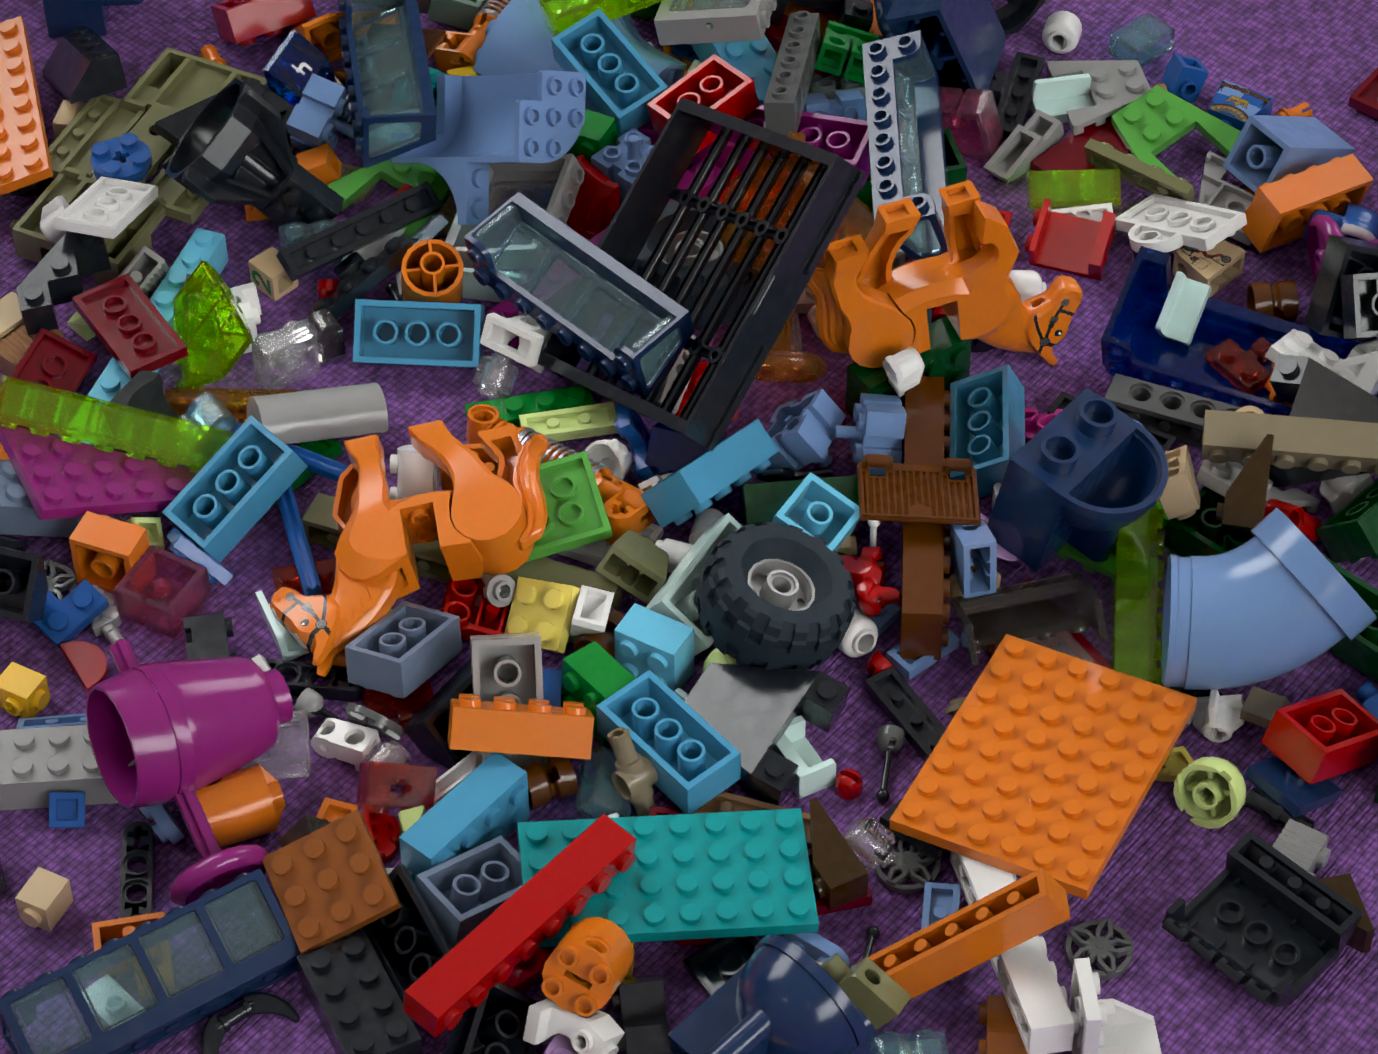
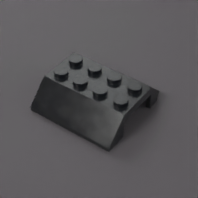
(1265, 923)

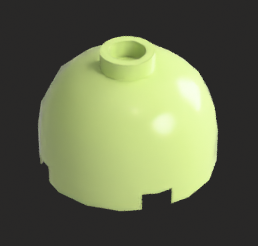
(1210, 791)

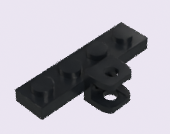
(1015, 93)
(362, 275)

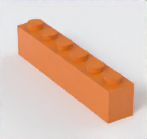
(975, 933)

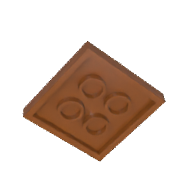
(331, 882)

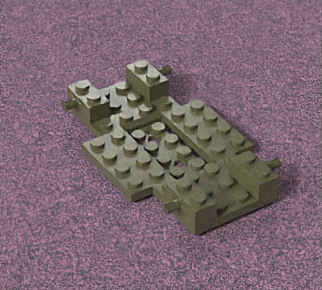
(166, 87)

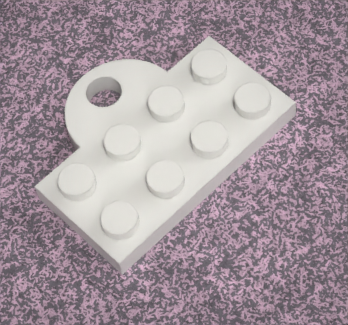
(1171, 222)

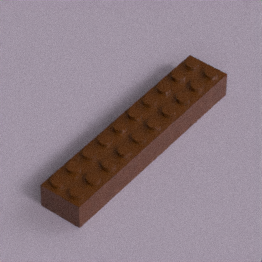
(924, 543)

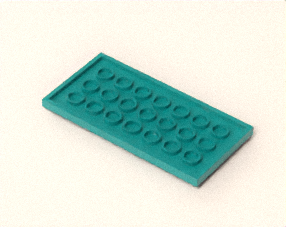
(694, 875)

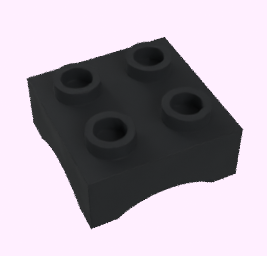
(145, 393)

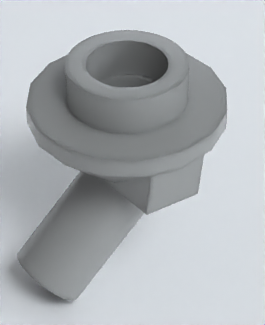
(498, 589)

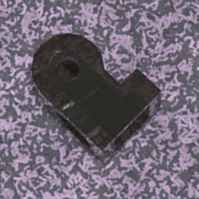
(329, 335)

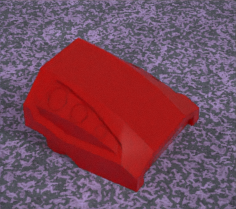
(595, 201)
(475, 612)

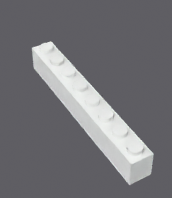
(1023, 971)

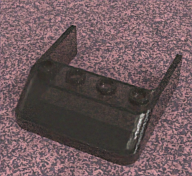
(1028, 611)

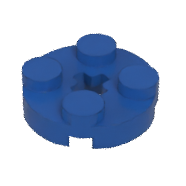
(107, 154)

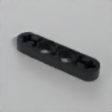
(306, 673)
(142, 880)

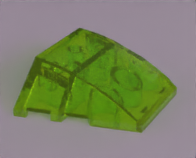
(210, 327)

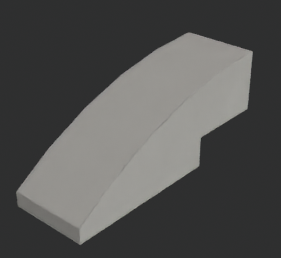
(1024, 146)

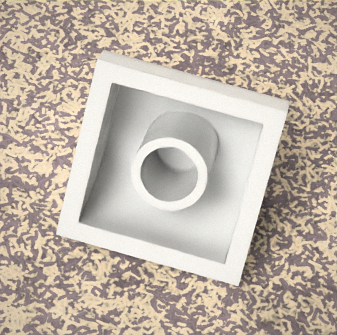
(413, 473)

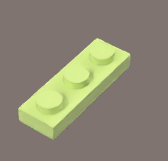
(573, 422)

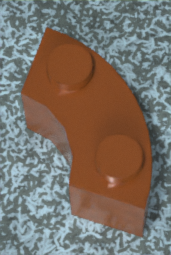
(1000, 1028)

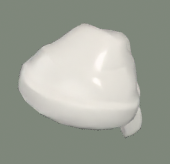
(611, 454)

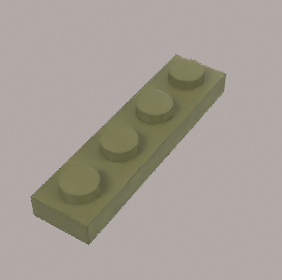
(1132, 170)

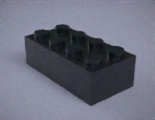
(356, 999)

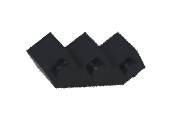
(59, 278)
(208, 635)
(642, 1015)

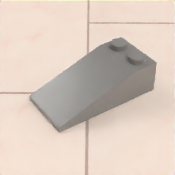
(509, 668)

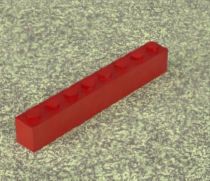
(519, 926)

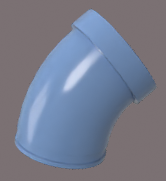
(1254, 610)

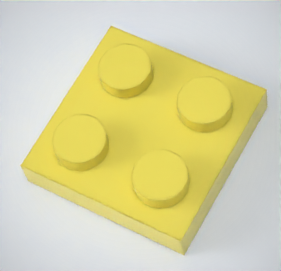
(543, 609)

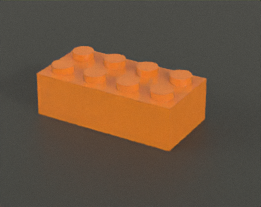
(1285, 206)
(520, 728)

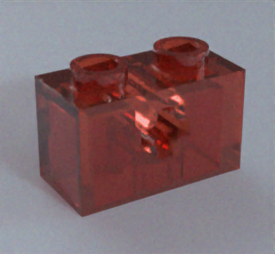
(376, 780)

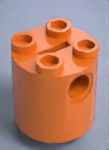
(432, 273)
(242, 805)
(587, 966)

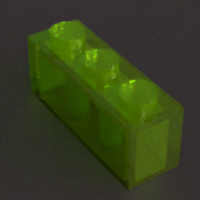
(1073, 187)

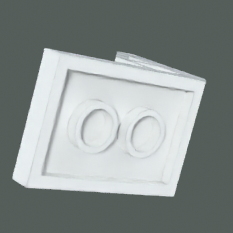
(1358, 367)
(1107, 1024)

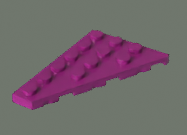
(78, 478)

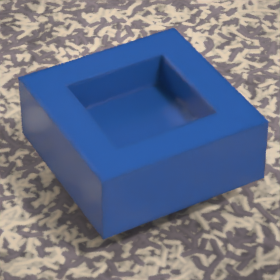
(66, 809)

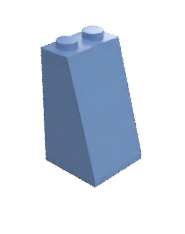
(1281, 146)

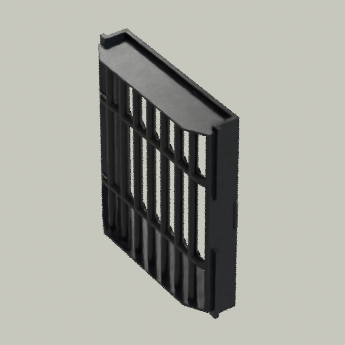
(773, 292)

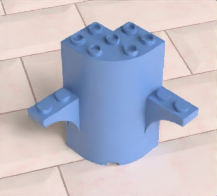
(522, 45)
(499, 123)

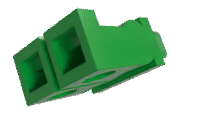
(843, 44)

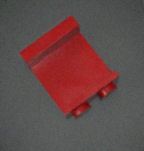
(1070, 242)

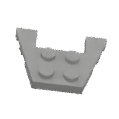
(1111, 88)
(1221, 194)
(1221, 476)

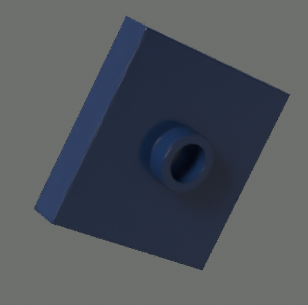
(1288, 790)

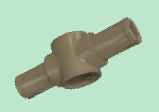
(633, 774)

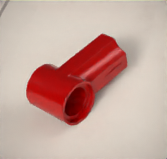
(1303, 521)

